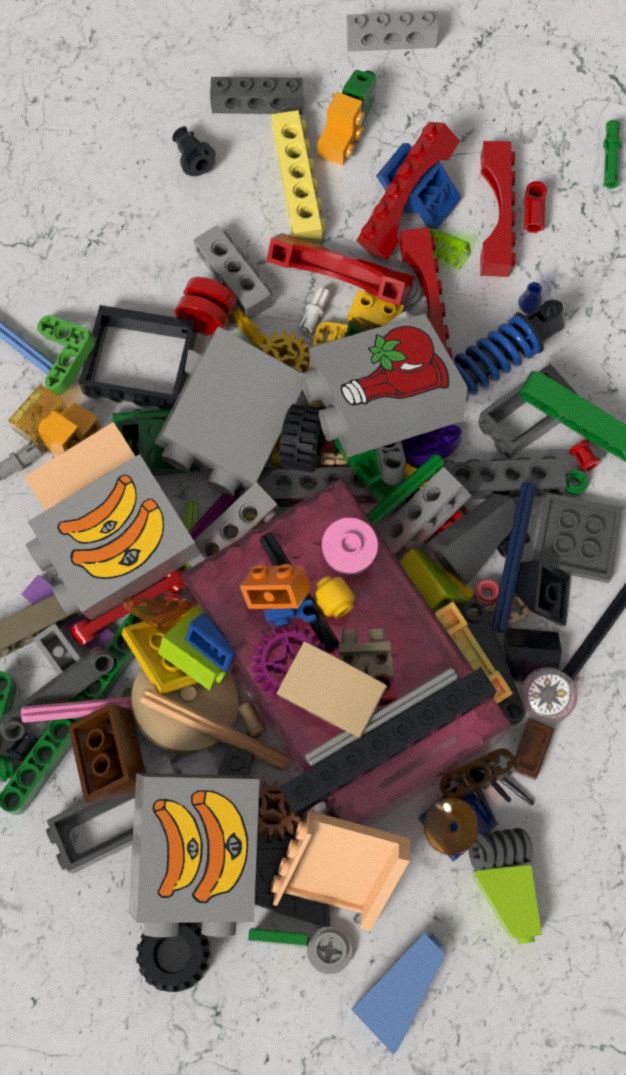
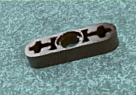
(493, 759)

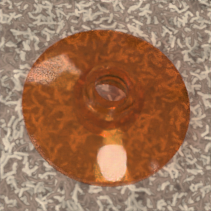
(438, 824)

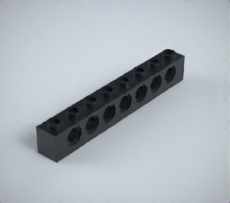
(388, 741)

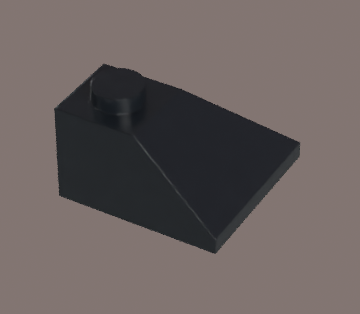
(544, 590)

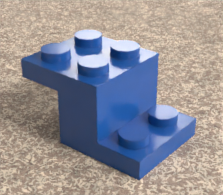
(432, 195)

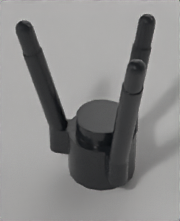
(479, 773)

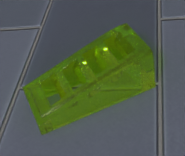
(457, 255)

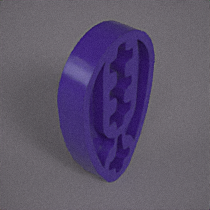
(439, 441)

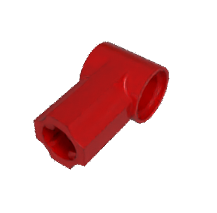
(534, 207)

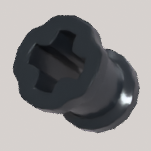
(22, 747)

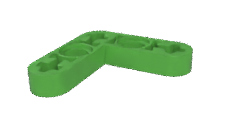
(73, 348)

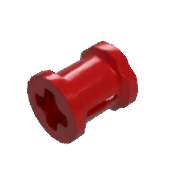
(585, 456)

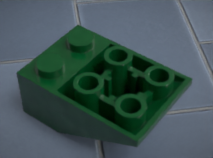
(140, 437)

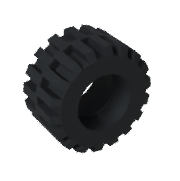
(301, 439)
(180, 980)

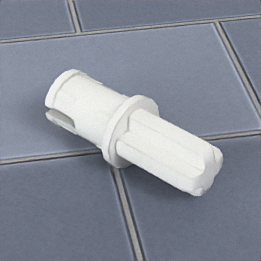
(314, 310)

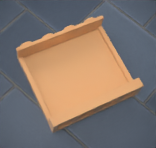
(79, 466)
(342, 865)

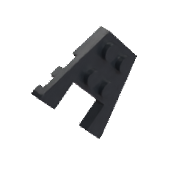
(267, 865)

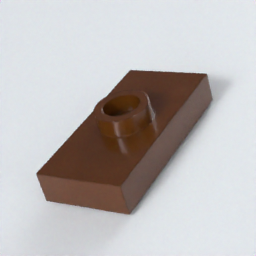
(533, 748)

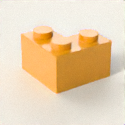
(342, 129)
(67, 429)

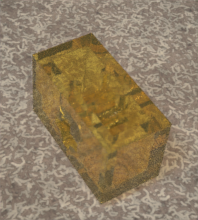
(33, 410)

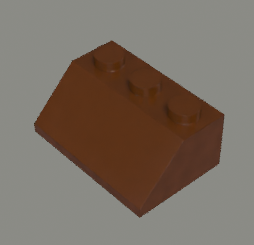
(106, 753)

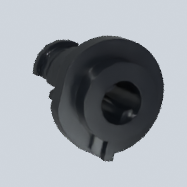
(196, 156)

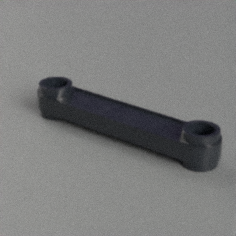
(485, 636)

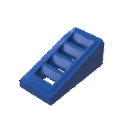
(210, 642)

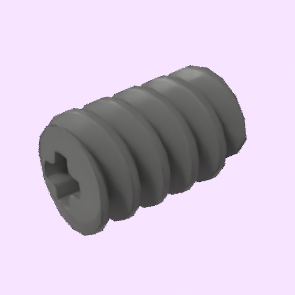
(501, 848)

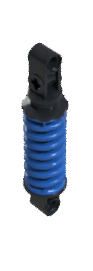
(523, 336)

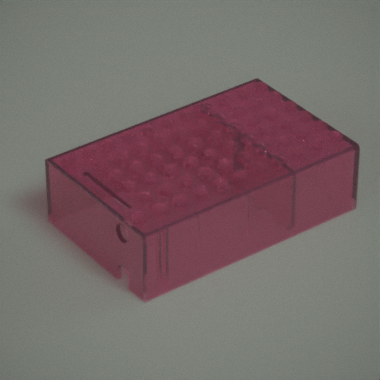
(382, 600)

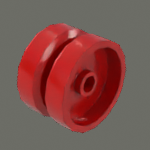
(207, 304)

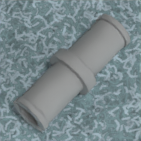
(18, 460)

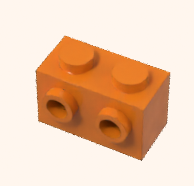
(275, 587)

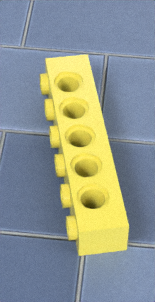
(290, 143)

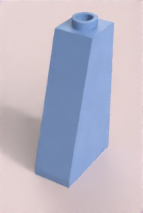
(398, 994)

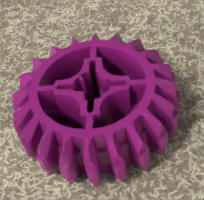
(285, 639)

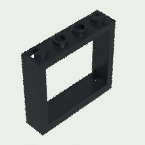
(140, 322)

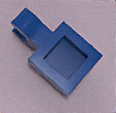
(283, 617)

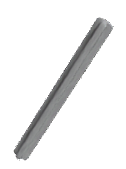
(383, 716)

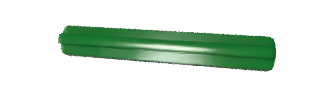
(405, 489)

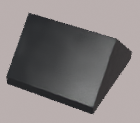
(530, 650)

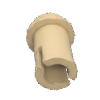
(251, 720)

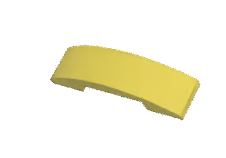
(461, 635)

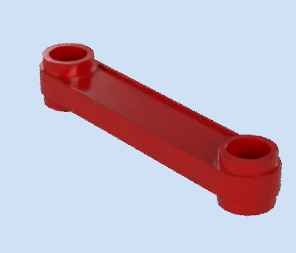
(87, 631)

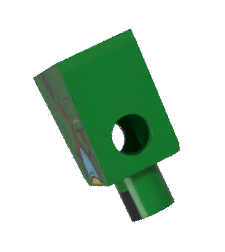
(362, 87)

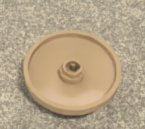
(174, 736)

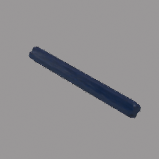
(513, 557)

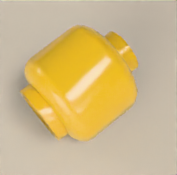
(334, 597)

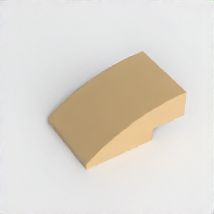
(331, 690)

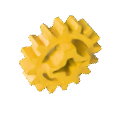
(282, 348)

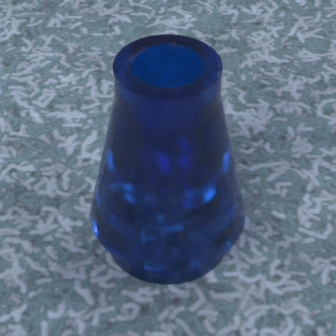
(530, 298)

